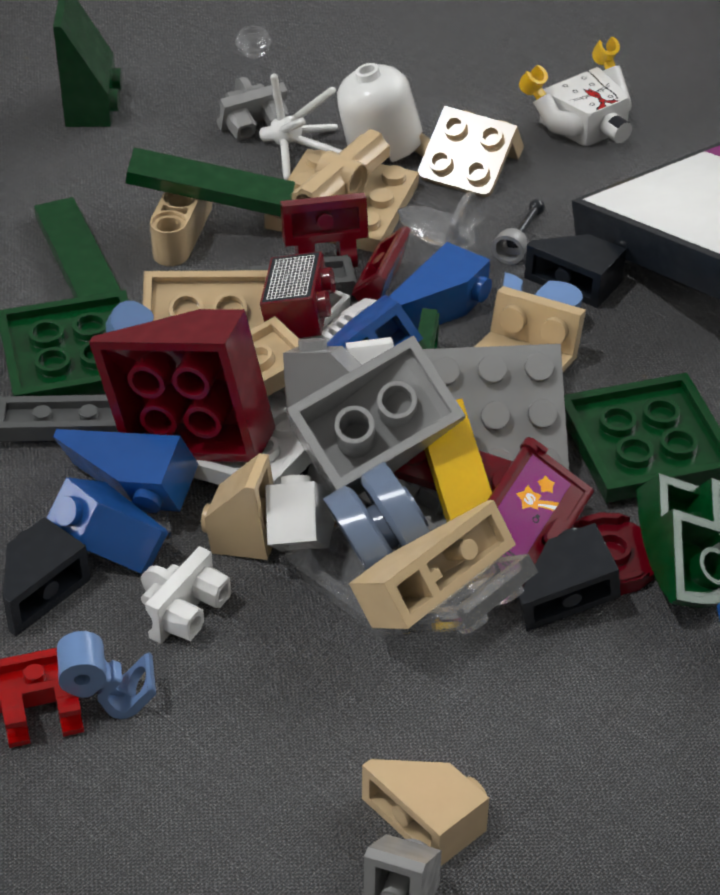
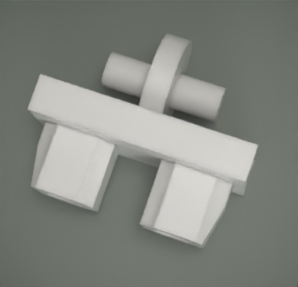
(176, 591)

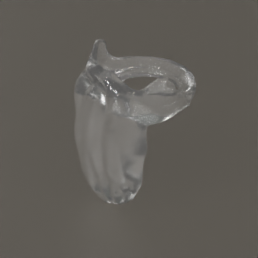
(442, 227)

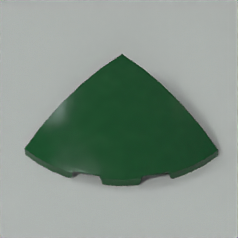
(682, 538)

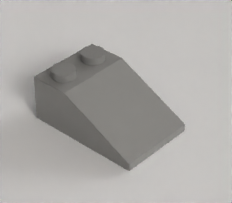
(375, 416)

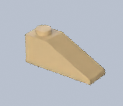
(431, 568)

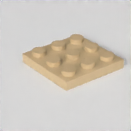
(386, 192)

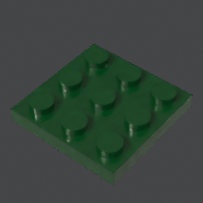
(50, 345)
(642, 431)

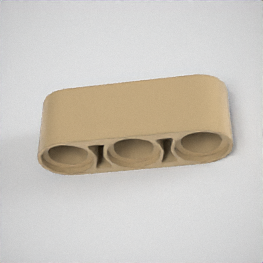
(177, 227)

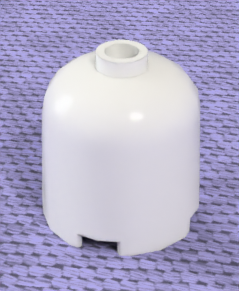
(382, 101)

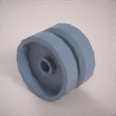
(389, 522)

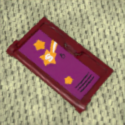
(538, 499)

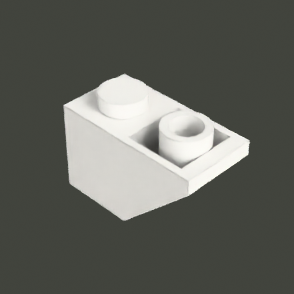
(298, 514)

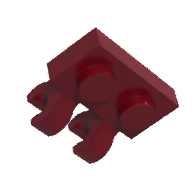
(325, 220)

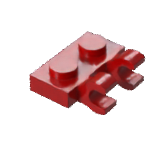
(30, 682)

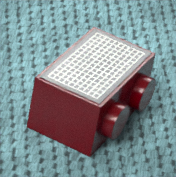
(298, 292)

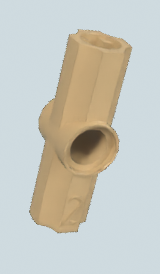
(347, 170)

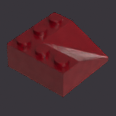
(189, 380)

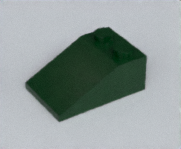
(85, 69)

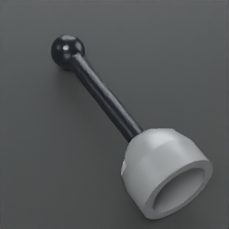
(516, 242)

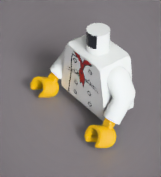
(585, 105)

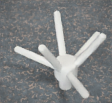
(290, 128)

